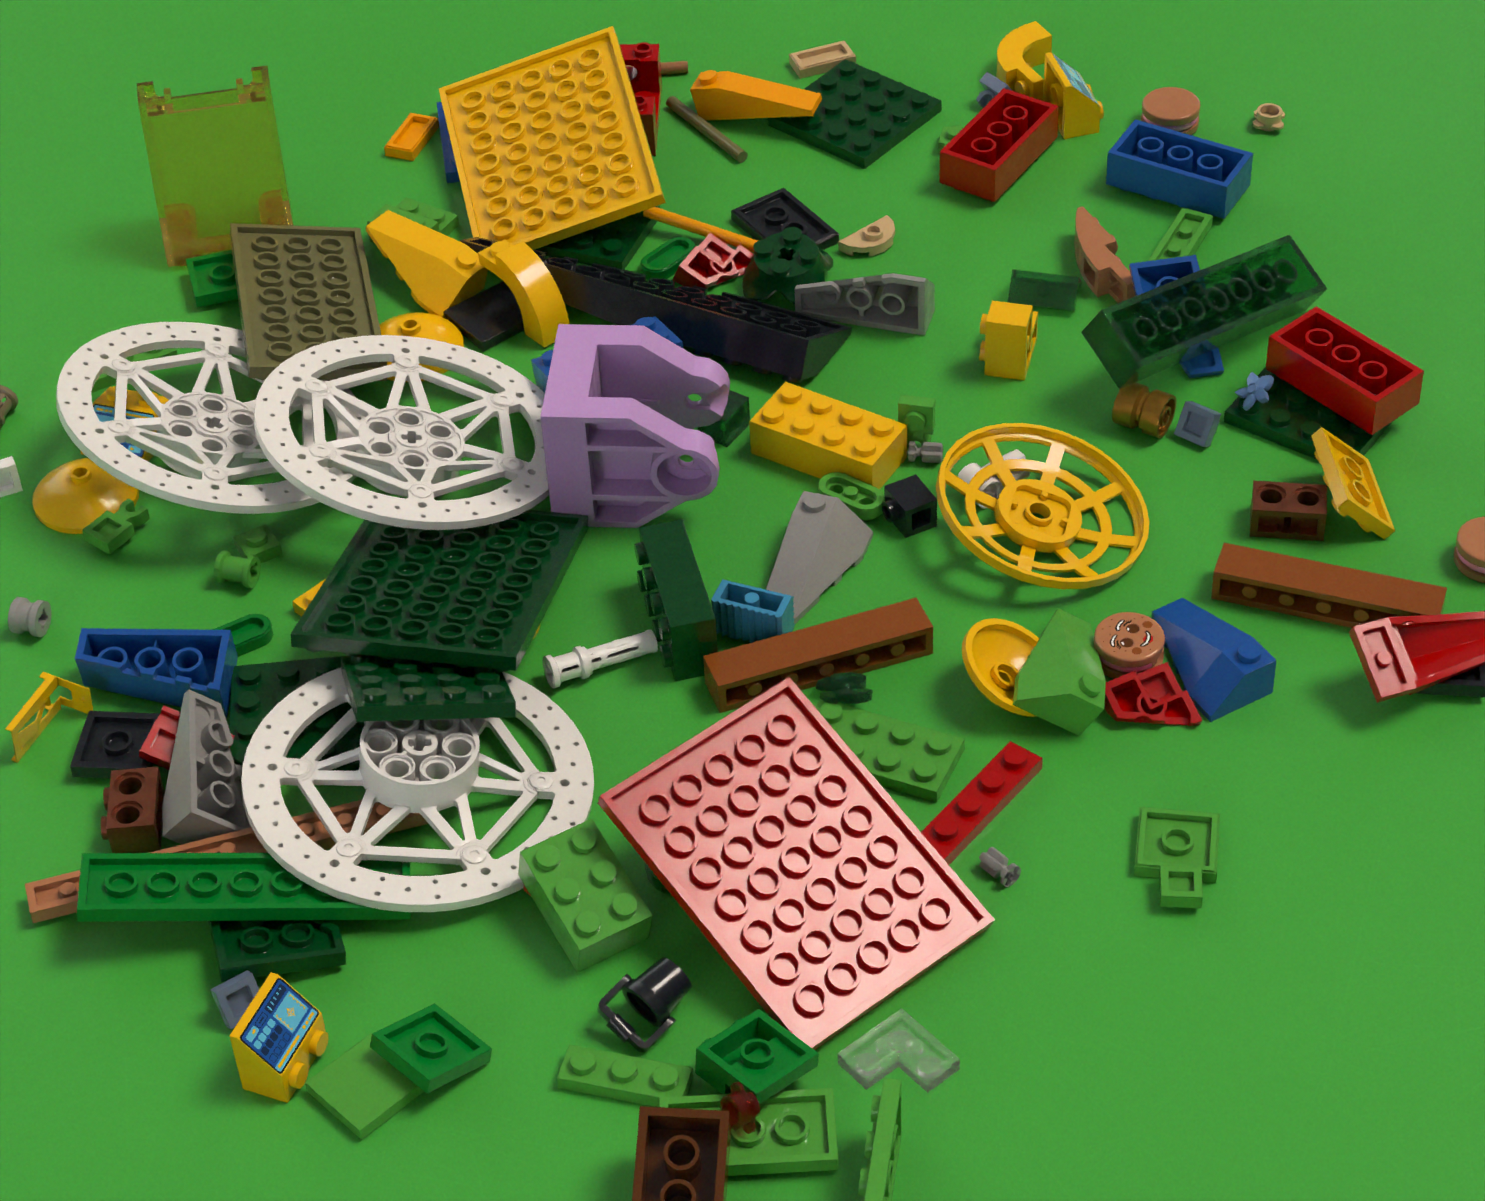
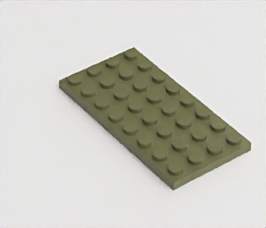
(301, 292)

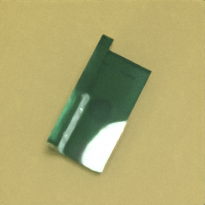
(1044, 290)

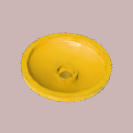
(423, 326)
(78, 495)
(994, 655)

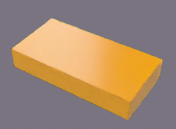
(411, 136)

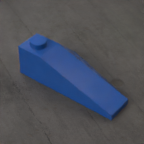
(1156, 273)
(1214, 659)

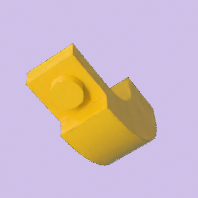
(1021, 52)
(531, 285)

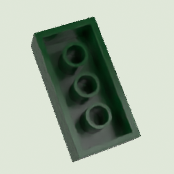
(676, 598)

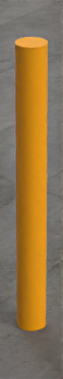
(699, 227)

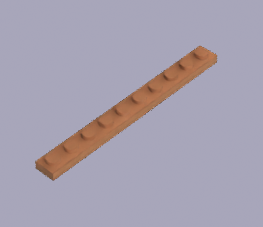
(59, 894)

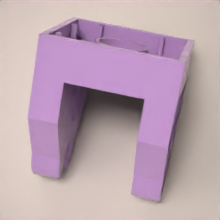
(623, 418)

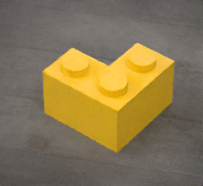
(1009, 339)

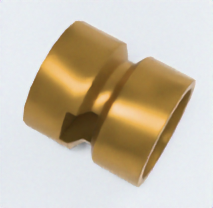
(1148, 410)

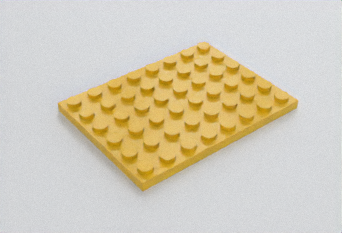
(551, 144)

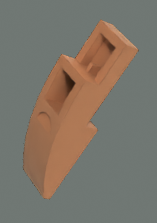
(1097, 259)

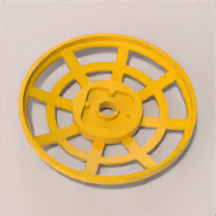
(1028, 496)

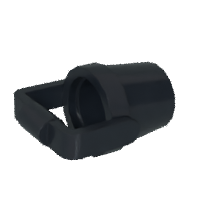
(652, 996)

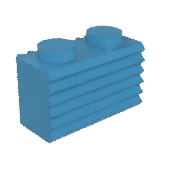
(751, 612)

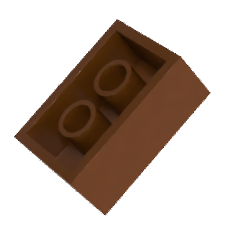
(682, 1155)

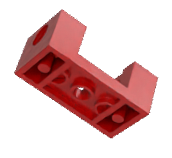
(646, 85)

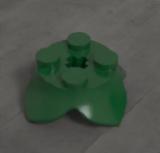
(783, 263)

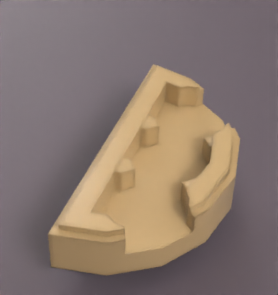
(873, 238)

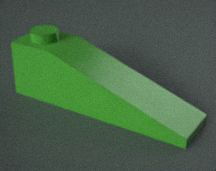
(1063, 675)

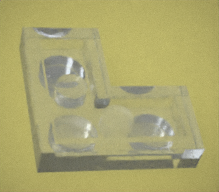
(901, 1044)

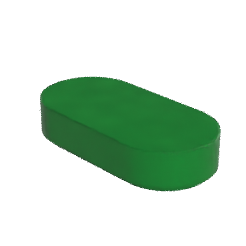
(666, 258)
(249, 632)

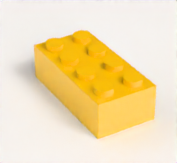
(827, 436)

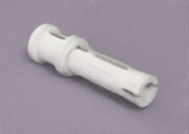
(583, 661)

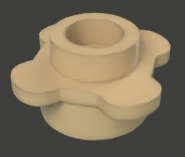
(1269, 117)

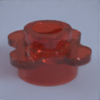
(742, 1107)

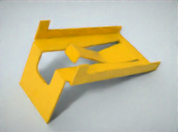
(38, 701)

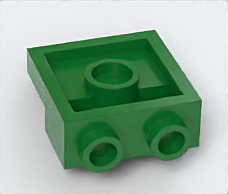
(755, 1054)

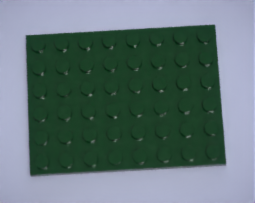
(443, 592)

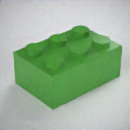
(584, 895)

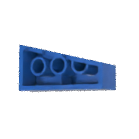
(158, 663)

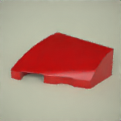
(712, 263)
(1150, 698)

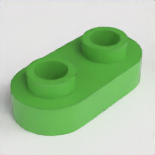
(855, 494)

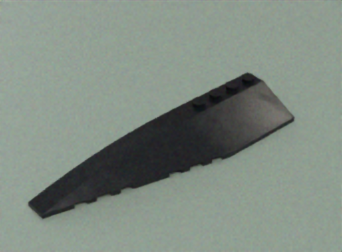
(710, 324)

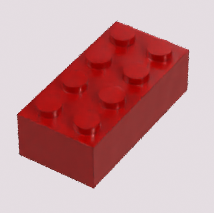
(998, 144)
(1344, 370)

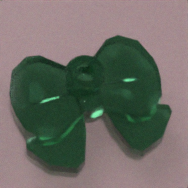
(844, 688)

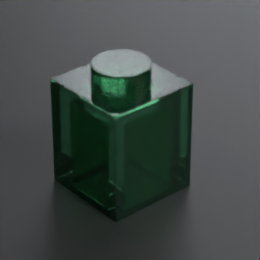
(732, 423)

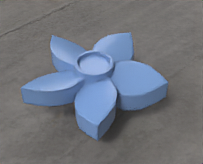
(1256, 390)

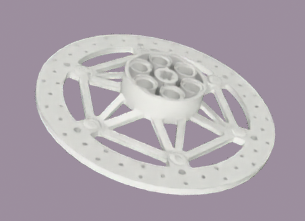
(196, 432)
(399, 446)
(411, 770)

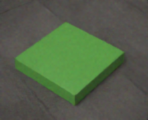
(1177, 839)
(362, 1089)

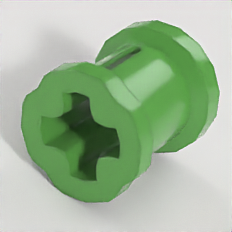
(237, 569)

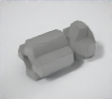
(929, 452)
(996, 865)

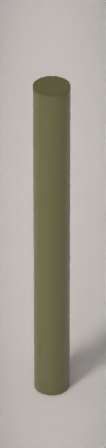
(707, 129)

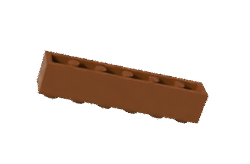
(1318, 588)
(816, 652)

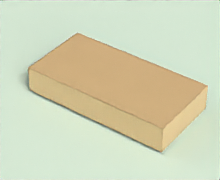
(820, 59)

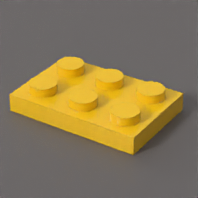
(1352, 484)

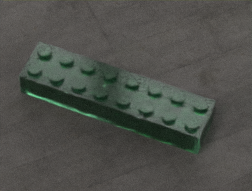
(1203, 311)

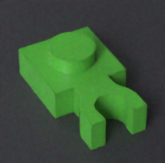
(919, 417)
(113, 530)

